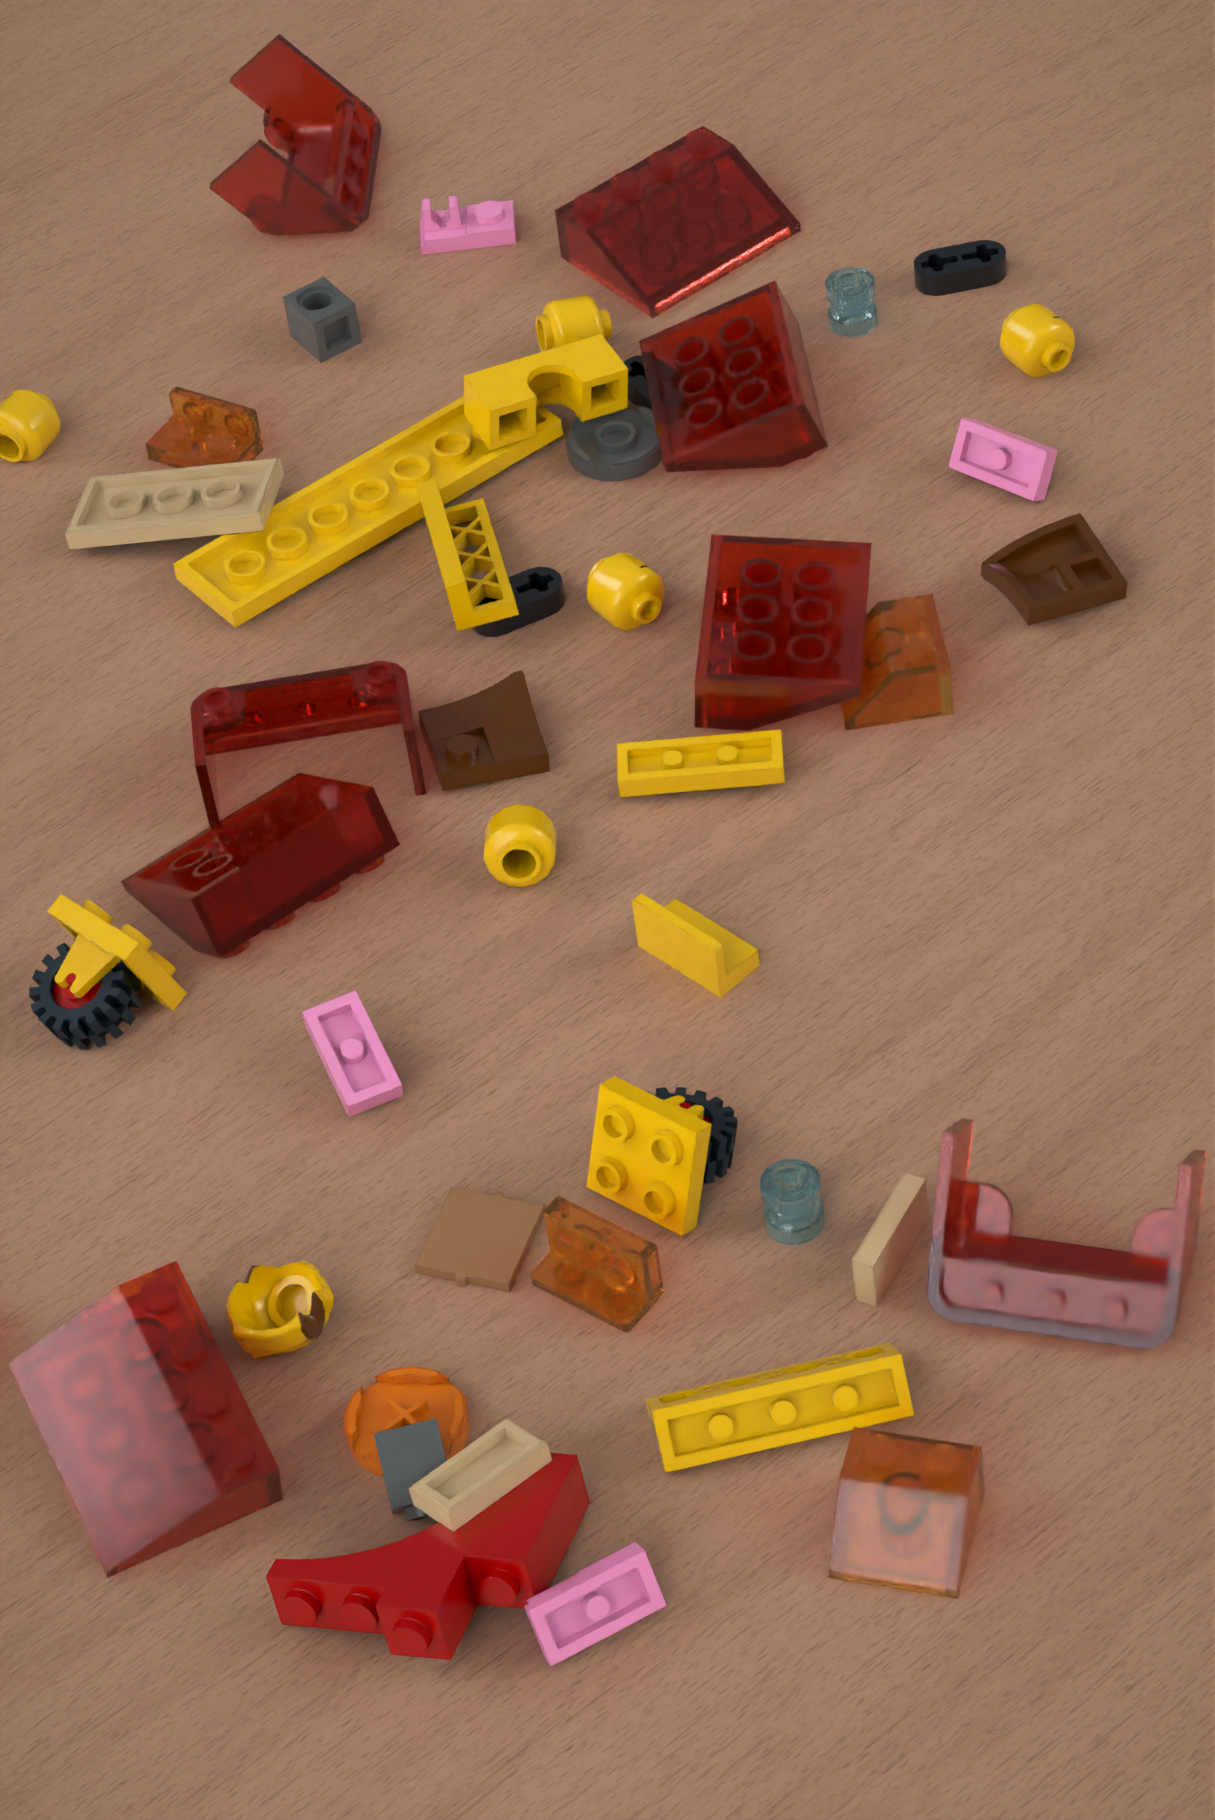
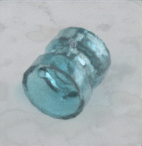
(851, 301)
(792, 1201)

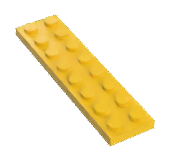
(349, 512)

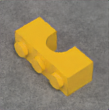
(577, 375)

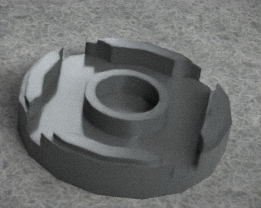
(615, 445)

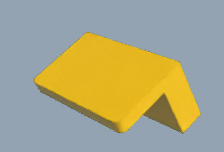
(693, 944)

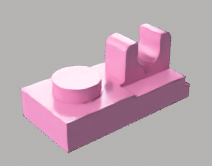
(466, 228)
(1003, 459)
(352, 1053)
(594, 1603)

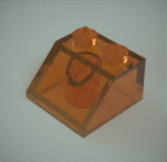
(903, 666)
(906, 1512)

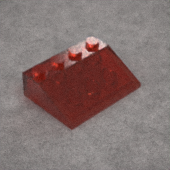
(673, 222)
(733, 387)
(779, 629)
(265, 862)
(146, 1421)

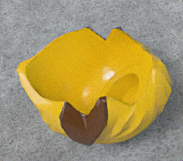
(279, 1308)

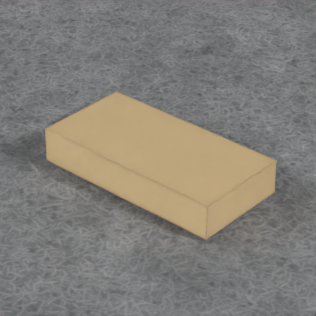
(890, 1239)
(480, 1474)

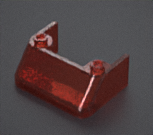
(329, 145)
(300, 710)
(1051, 1286)

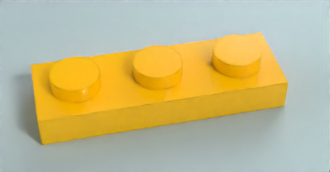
(700, 763)

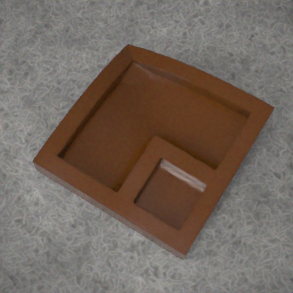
(1055, 571)
(485, 736)

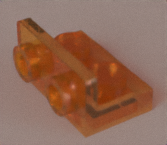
(205, 432)
(598, 1266)

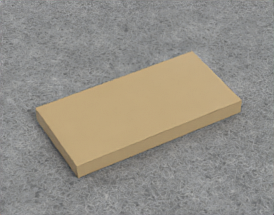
(175, 503)

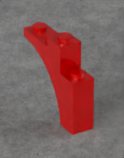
(432, 1581)

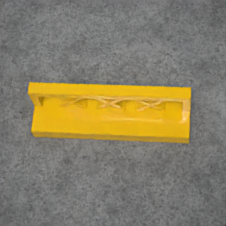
(459, 566)
(780, 1406)

